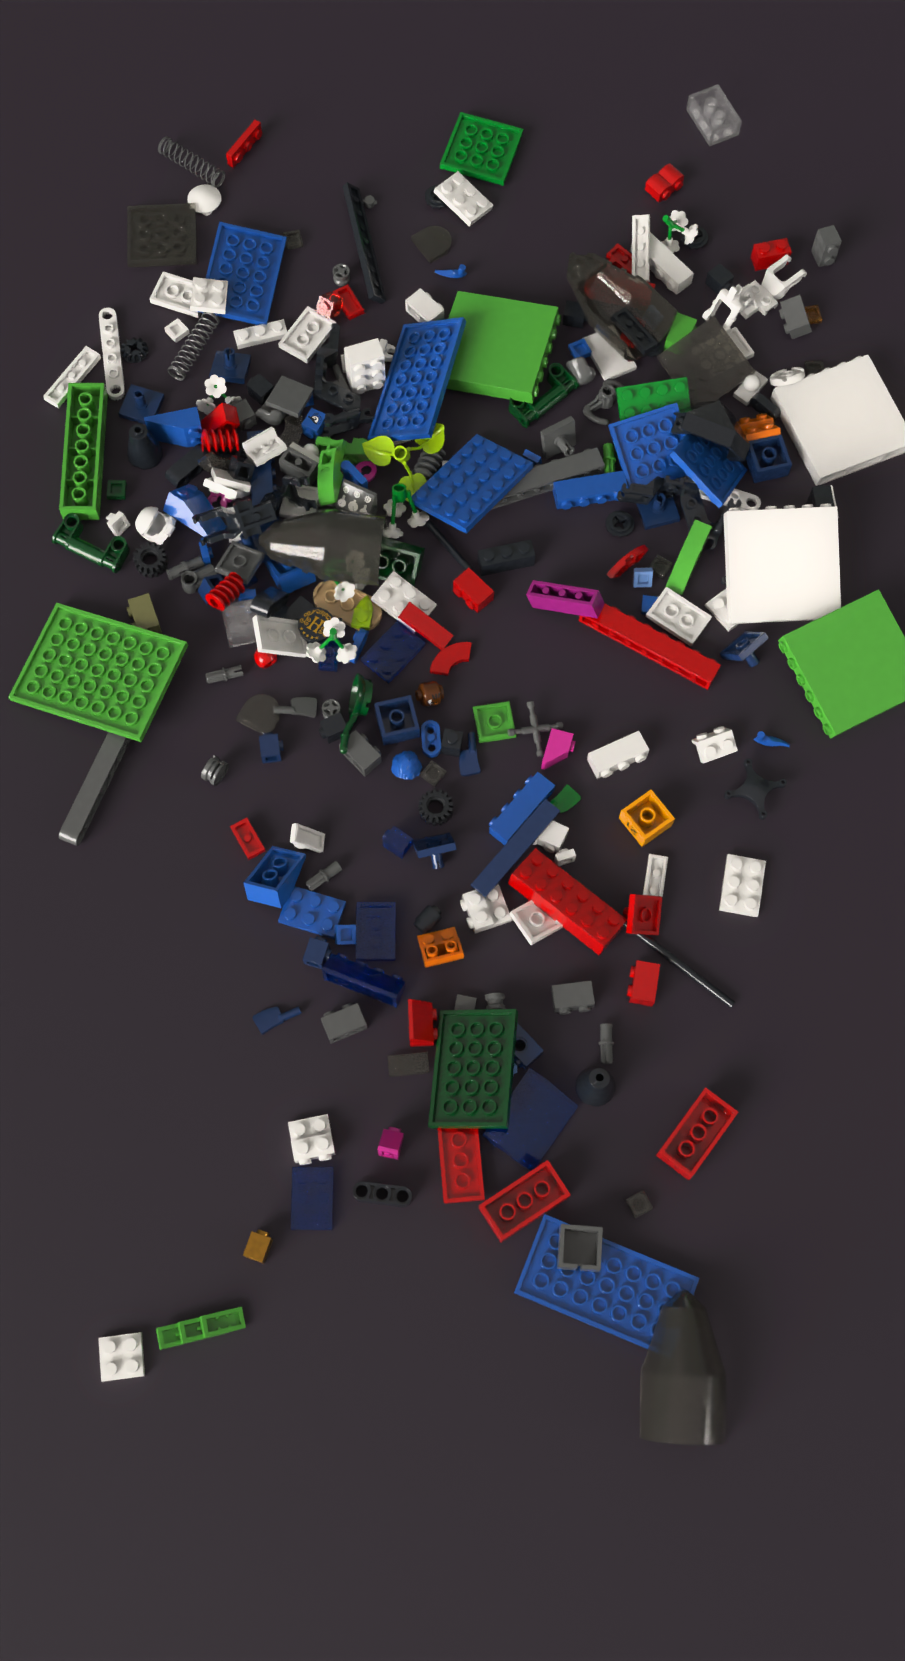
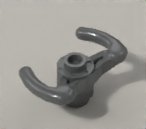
(604, 399)

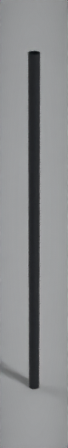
(684, 968)

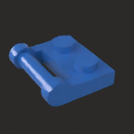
(356, 477)

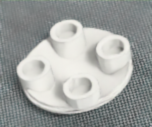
(206, 198)

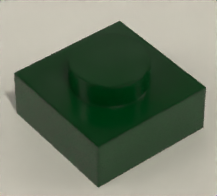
(116, 489)

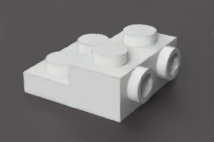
(485, 912)
(311, 1139)

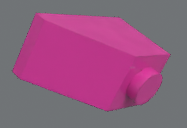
(557, 747)
(390, 1143)

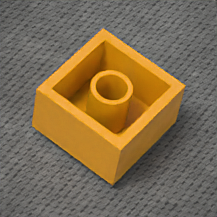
(646, 818)

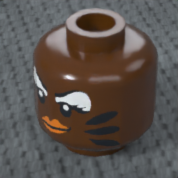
(429, 693)

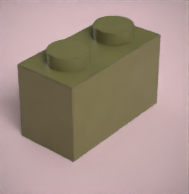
(143, 613)

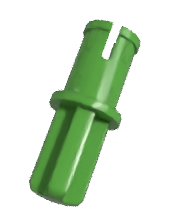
(608, 458)

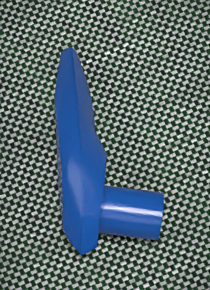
(453, 273)
(769, 740)

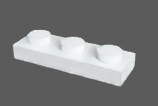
(260, 334)

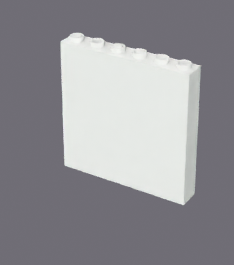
(841, 419)
(782, 563)

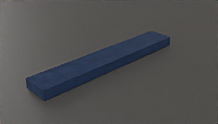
(515, 848)

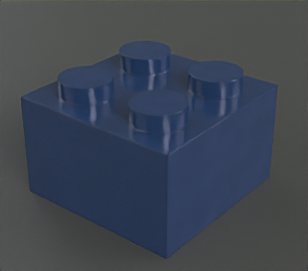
(768, 458)
(397, 720)

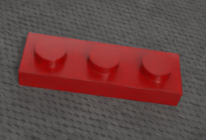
(244, 143)

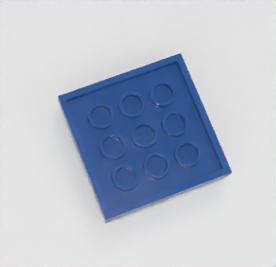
(646, 444)
(708, 467)

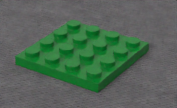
(481, 148)
(650, 396)

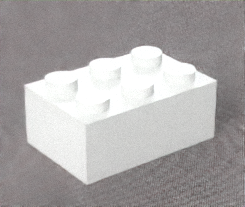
(365, 366)

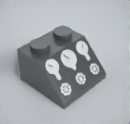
(356, 498)

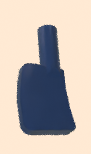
(468, 758)
(272, 1017)

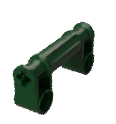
(561, 384)
(69, 538)

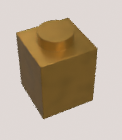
(258, 1246)

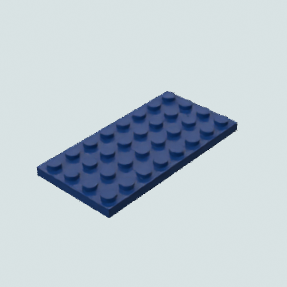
(417, 380)
(618, 1299)

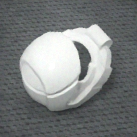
(155, 525)

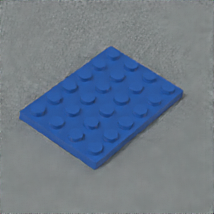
(251, 266)
(471, 483)

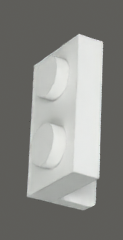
(264, 447)
(715, 744)

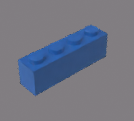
(588, 490)
(523, 805)

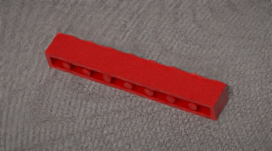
(654, 645)

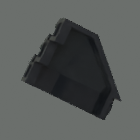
(713, 423)

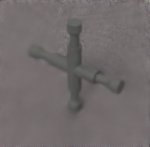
(535, 729)

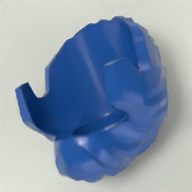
(406, 765)

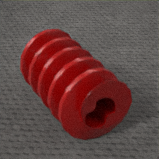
(219, 440)
(225, 592)

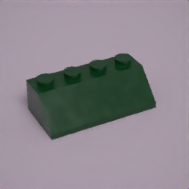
(400, 558)

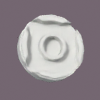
(786, 377)

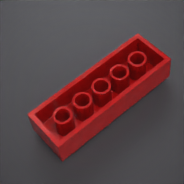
(567, 901)

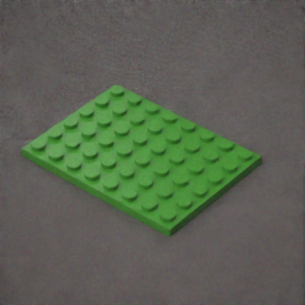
(98, 671)

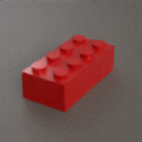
(697, 1133)
(524, 1201)

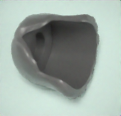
(580, 370)
(270, 415)

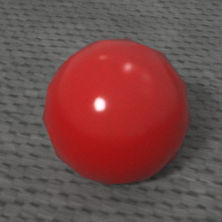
(264, 660)

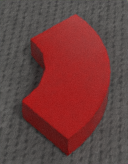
(627, 561)
(450, 657)

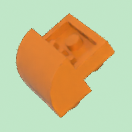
(758, 427)
(440, 947)

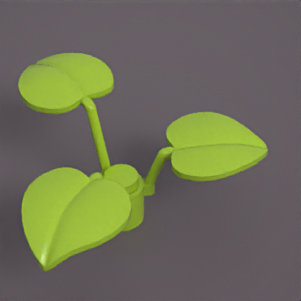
(382, 448)

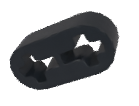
(764, 405)

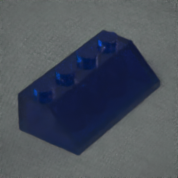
(364, 979)

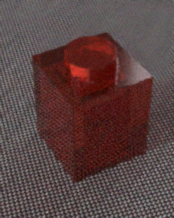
(329, 305)

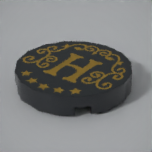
(312, 624)

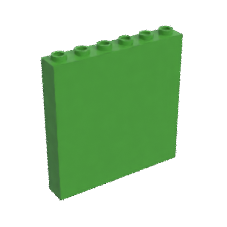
(502, 346)
(849, 663)

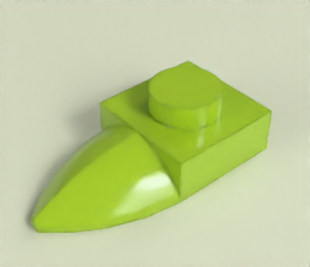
(363, 614)

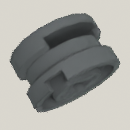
(214, 770)

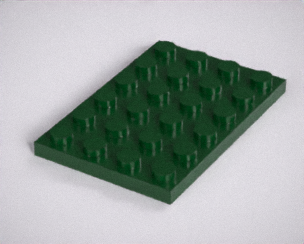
(473, 1069)

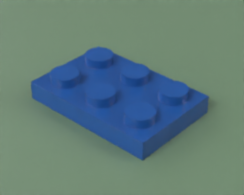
(312, 912)

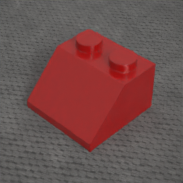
(421, 1023)

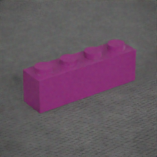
(565, 599)

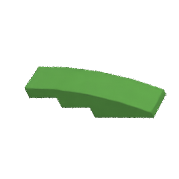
(688, 557)
(200, 1328)

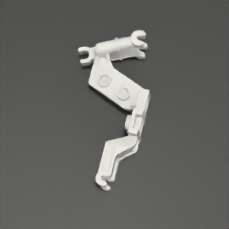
(754, 296)

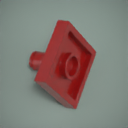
(643, 914)

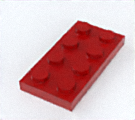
(460, 1165)

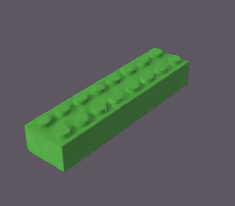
(83, 450)

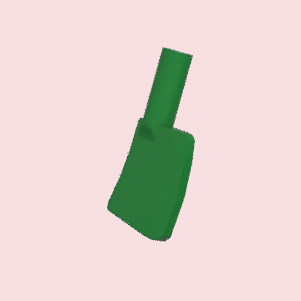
(566, 799)

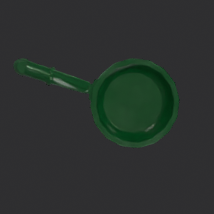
(359, 698)

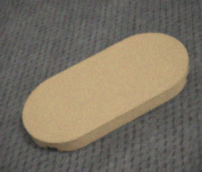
(324, 598)

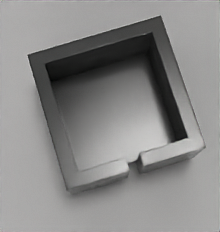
(579, 1247)

